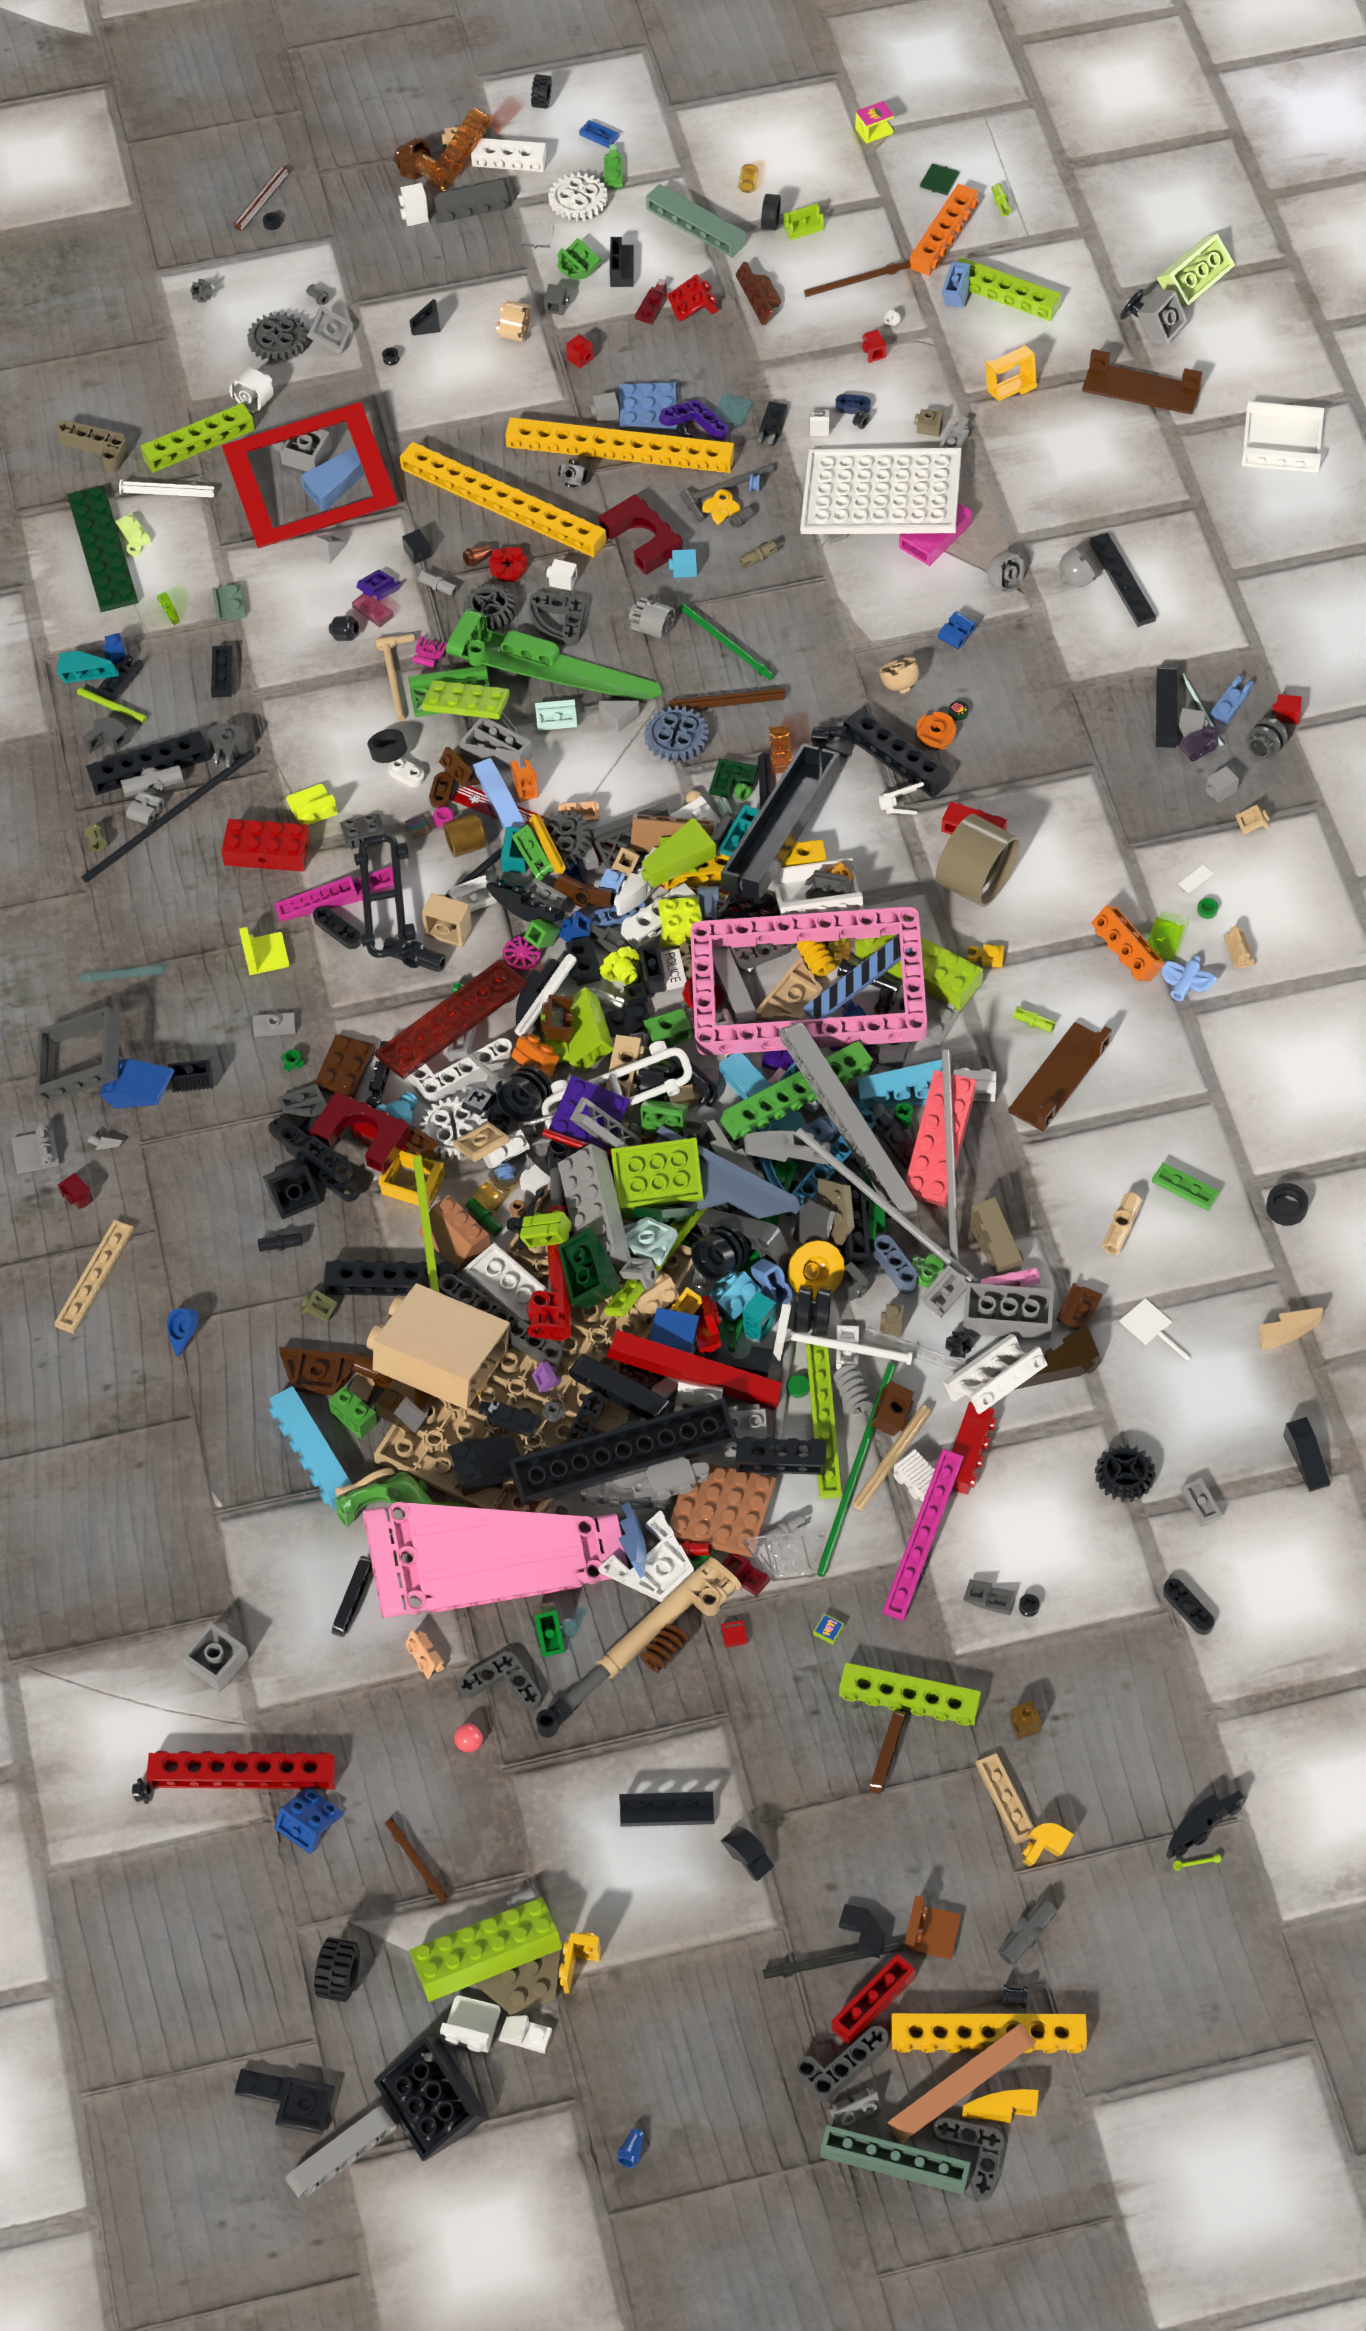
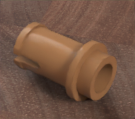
(517, 1208)

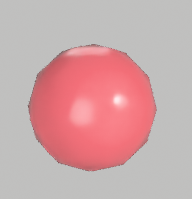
(468, 1738)

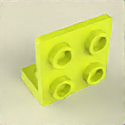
(677, 919)
(264, 952)

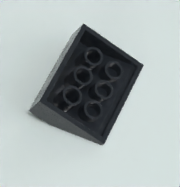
(430, 2097)

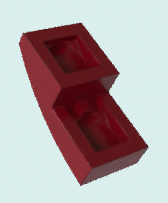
(750, 1577)

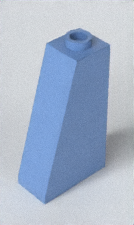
(332, 478)

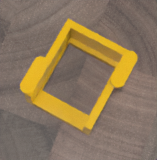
(1021, 383)

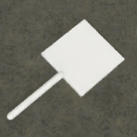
(1147, 1322)

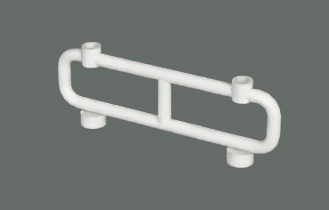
(658, 1053)

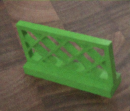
(420, 683)

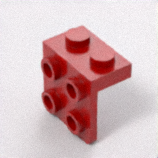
(691, 297)

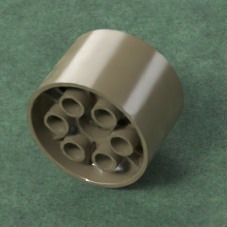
(978, 860)

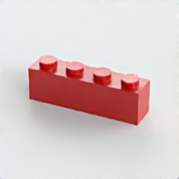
(970, 1443)
(873, 2000)

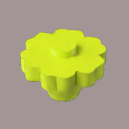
(621, 966)

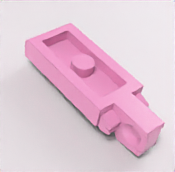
(1018, 1279)

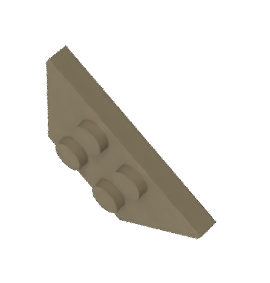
(838, 1198)
(525, 1985)

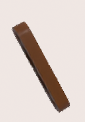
(887, 1752)

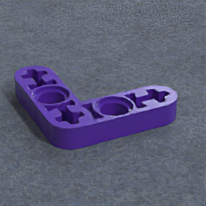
(695, 411)

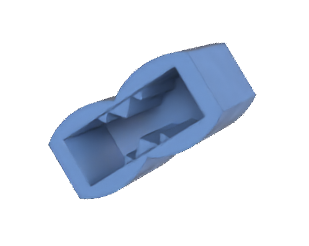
(772, 1282)

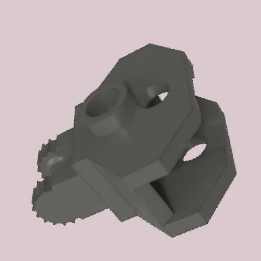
(228, 744)

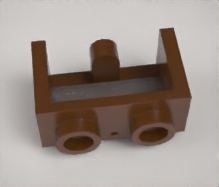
(557, 1018)

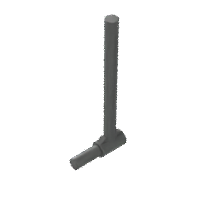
(691, 498)

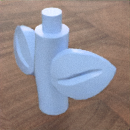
(1187, 978)

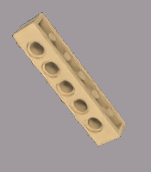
(626, 1048)

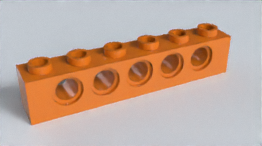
(944, 229)

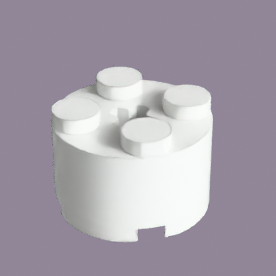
(252, 389)

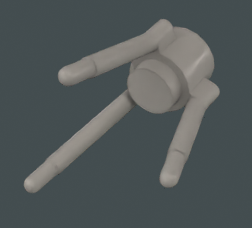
(493, 1081)
(529, 1129)

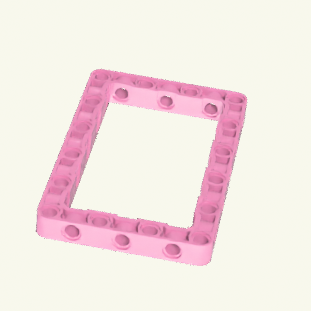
(808, 927)

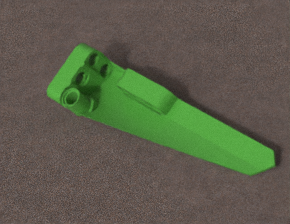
(540, 660)

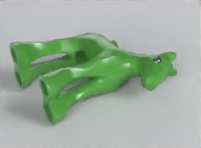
(392, 1490)

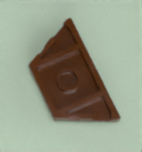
(317, 1370)

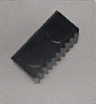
(652, 968)
(191, 1076)

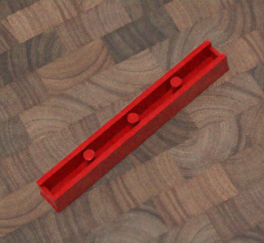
(684, 1365)

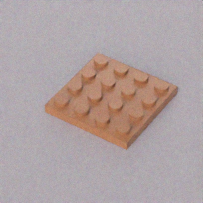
(723, 1509)

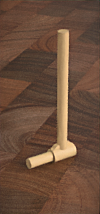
(386, 644)

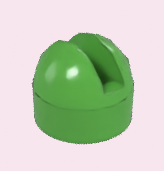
(742, 791)

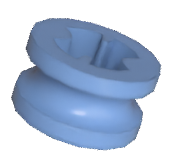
(754, 483)

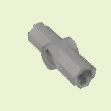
(152, 780)

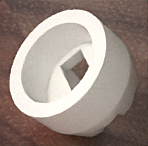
(890, 320)

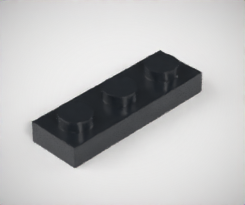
(222, 671)

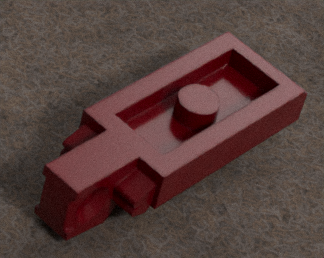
(652, 303)

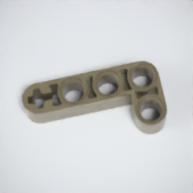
(88, 438)

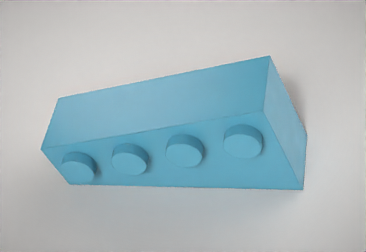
(897, 1086)

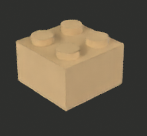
(447, 919)

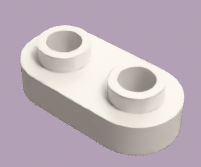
(403, 770)

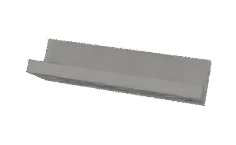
(601, 1133)

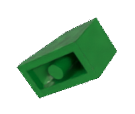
(548, 1629)

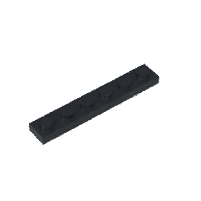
(1122, 579)

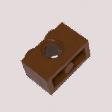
(884, 1417)

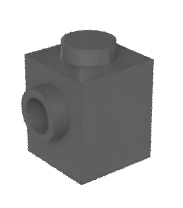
(556, 299)

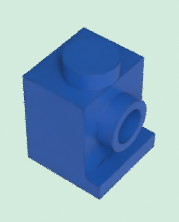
(114, 648)
(575, 927)

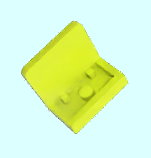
(312, 805)

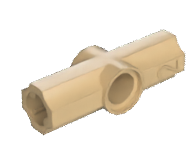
(1126, 1214)

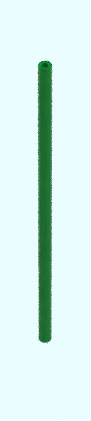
(852, 1480)

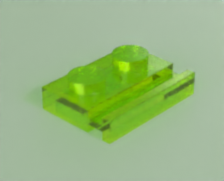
(1165, 938)

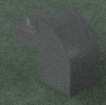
(106, 731)

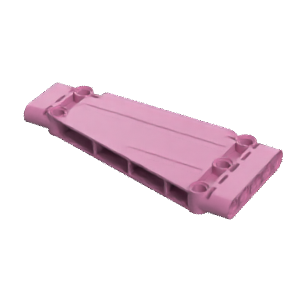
(482, 1555)

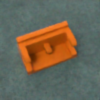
(524, 781)

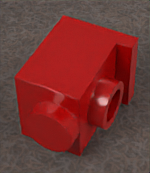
(874, 345)

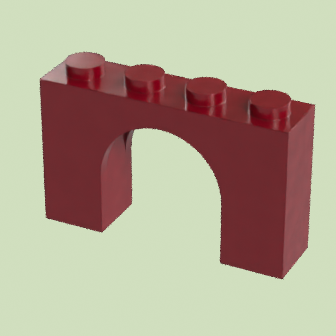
(636, 514)
(345, 1111)

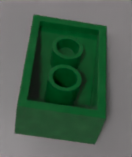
(587, 1270)

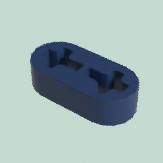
(852, 403)

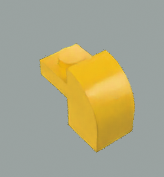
(1048, 1837)

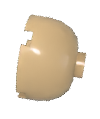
(900, 675)

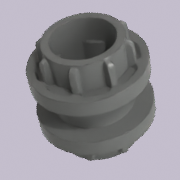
(1267, 738)

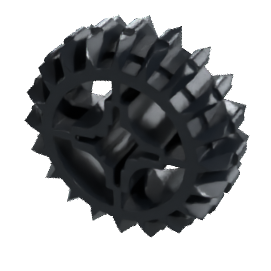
(1125, 1484)

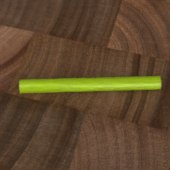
(112, 705)

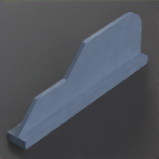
(731, 1184)

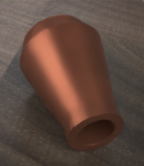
(475, 555)

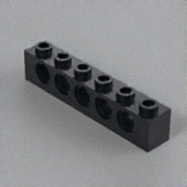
(180, 751)
(896, 753)
(379, 1284)

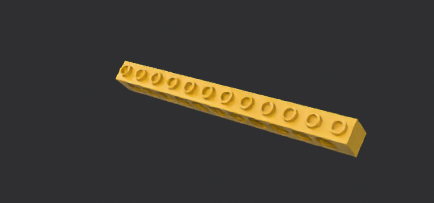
(620, 445)
(503, 499)

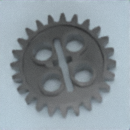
(277, 337)
(569, 834)

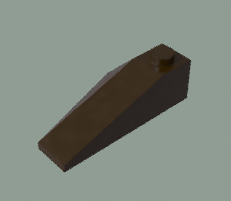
(1070, 1360)
(404, 1406)

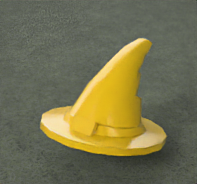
(816, 1265)

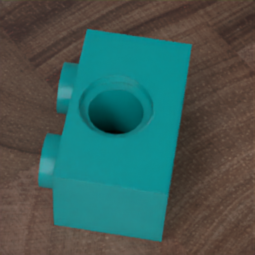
(759, 1317)

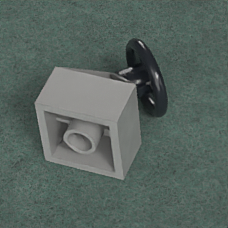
(1159, 316)

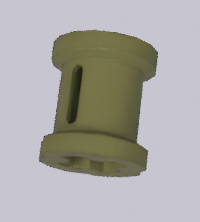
(95, 838)

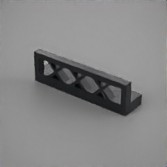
(666, 1809)

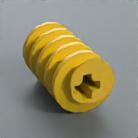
(816, 957)

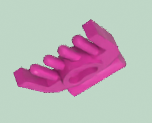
(427, 654)

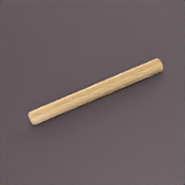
(891, 1458)

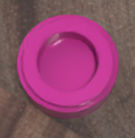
(442, 815)

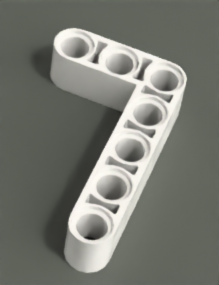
(457, 1074)

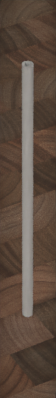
(950, 1157)
(943, 1255)
(786, 1365)

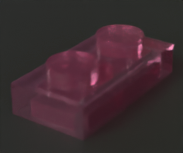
(372, 609)

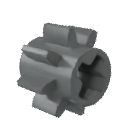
(201, 290)

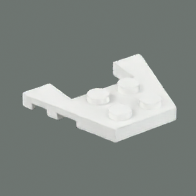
(665, 1564)

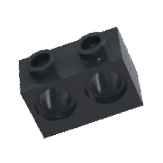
(585, 961)

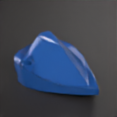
(181, 1326)

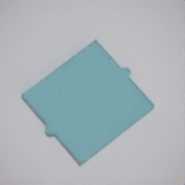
(733, 410)

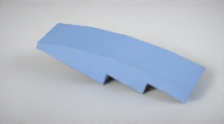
(498, 794)

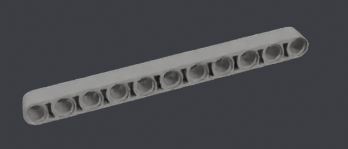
(847, 1118)

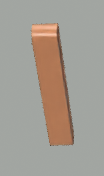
(960, 2083)

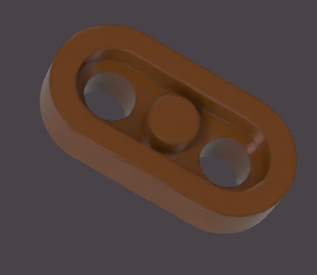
(440, 791)

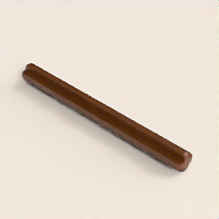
(729, 699)

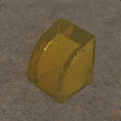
(492, 1194)

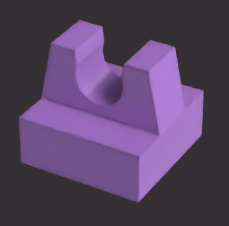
(545, 1377)

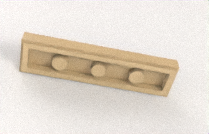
(1005, 1797)

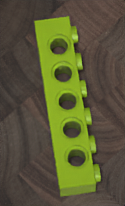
(1012, 291)
(197, 437)
(900, 1684)

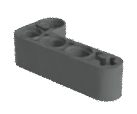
(846, 2061)

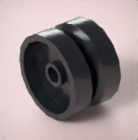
(813, 1309)

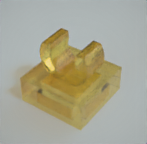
(839, 950)

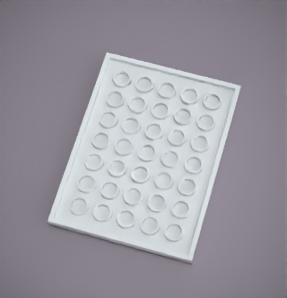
(881, 491)

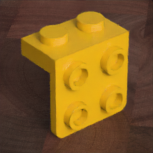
(580, 1946)

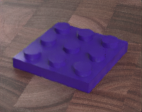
(608, 1101)

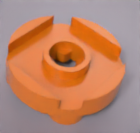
(936, 739)

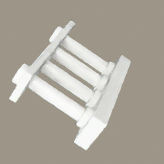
(988, 1364)

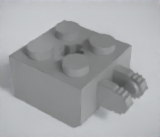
(305, 450)

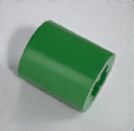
(904, 1115)

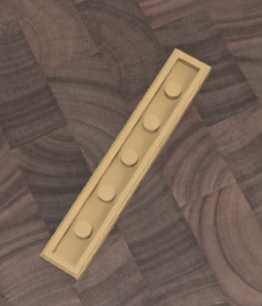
(94, 1276)

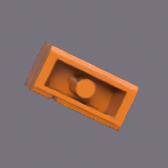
(535, 1053)

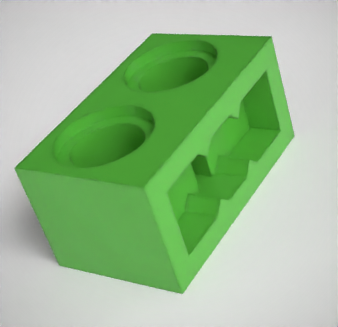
(352, 1412)

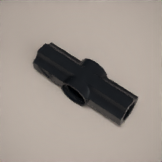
(417, 955)

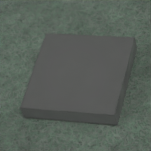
(813, 1222)

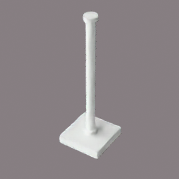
(785, 1334)

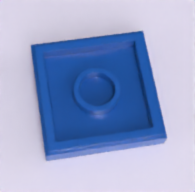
(675, 1329)

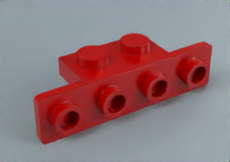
(708, 1329)

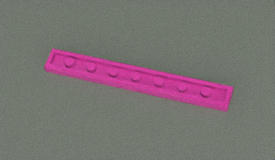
(922, 1535)

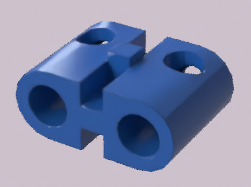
(957, 630)

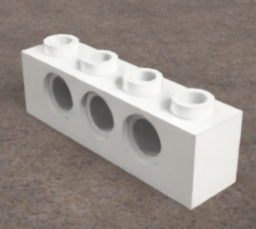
(509, 155)
(649, 916)

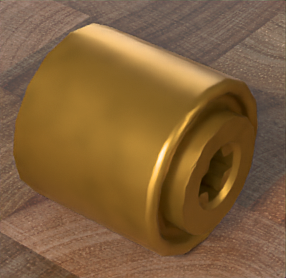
(465, 835)

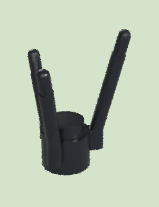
(822, 735)

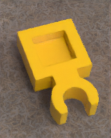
(990, 955)

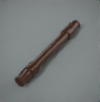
(433, 1884)

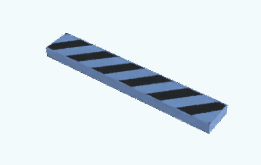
(855, 980)

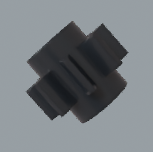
(958, 1344)

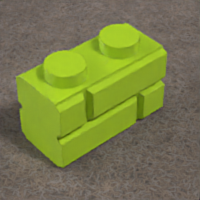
(545, 1229)

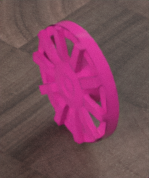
(521, 954)

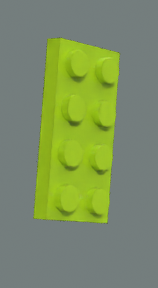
(465, 699)

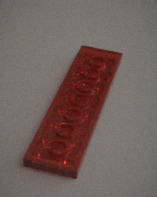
(451, 1019)

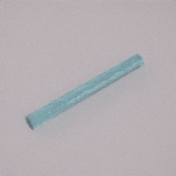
(121, 973)

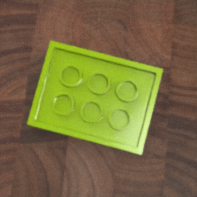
(657, 1174)

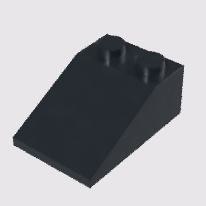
(482, 1462)

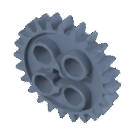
(664, 728)

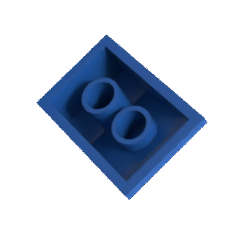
(136, 1084)

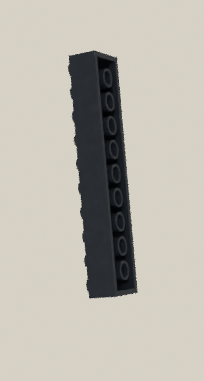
(622, 1452)

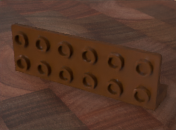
(1142, 387)
(1060, 1075)

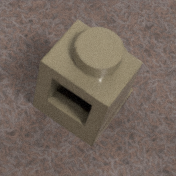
(929, 422)
(892, 1320)

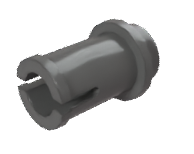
(320, 296)
(737, 519)

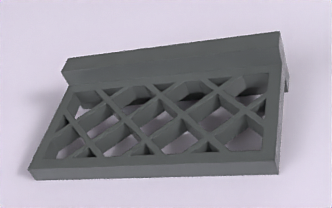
(619, 828)

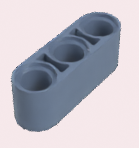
(896, 1272)

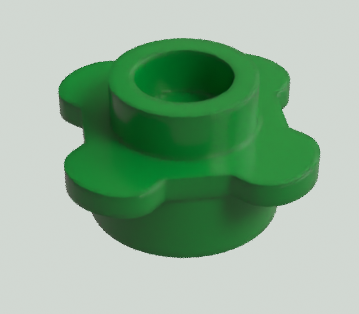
(292, 1055)

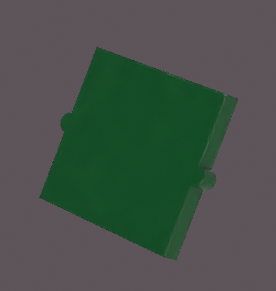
(939, 179)

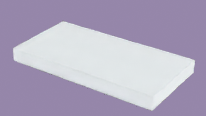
(504, 1280)

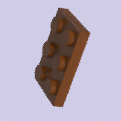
(345, 1065)

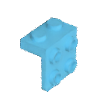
(733, 1293)

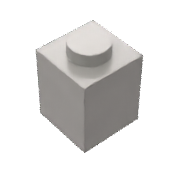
(605, 407)
(1191, 722)
(1222, 784)

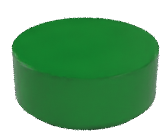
(1207, 908)
(798, 1386)

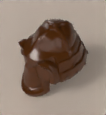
(407, 154)

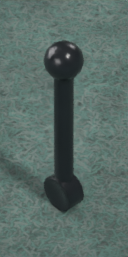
(539, 1193)

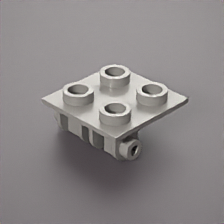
(35, 1151)

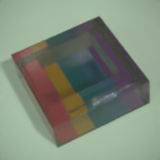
(418, 826)

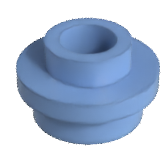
(505, 1171)

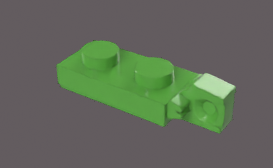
(613, 169)

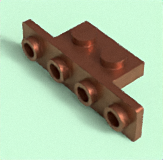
(759, 292)

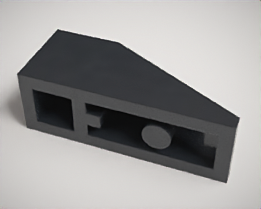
(1306, 1453)

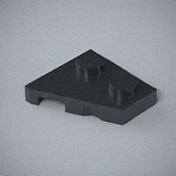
(627, 1020)

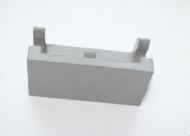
(944, 1291)

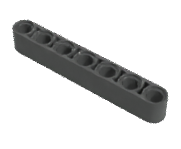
(521, 1341)

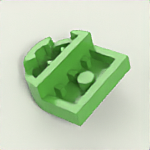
(577, 260)

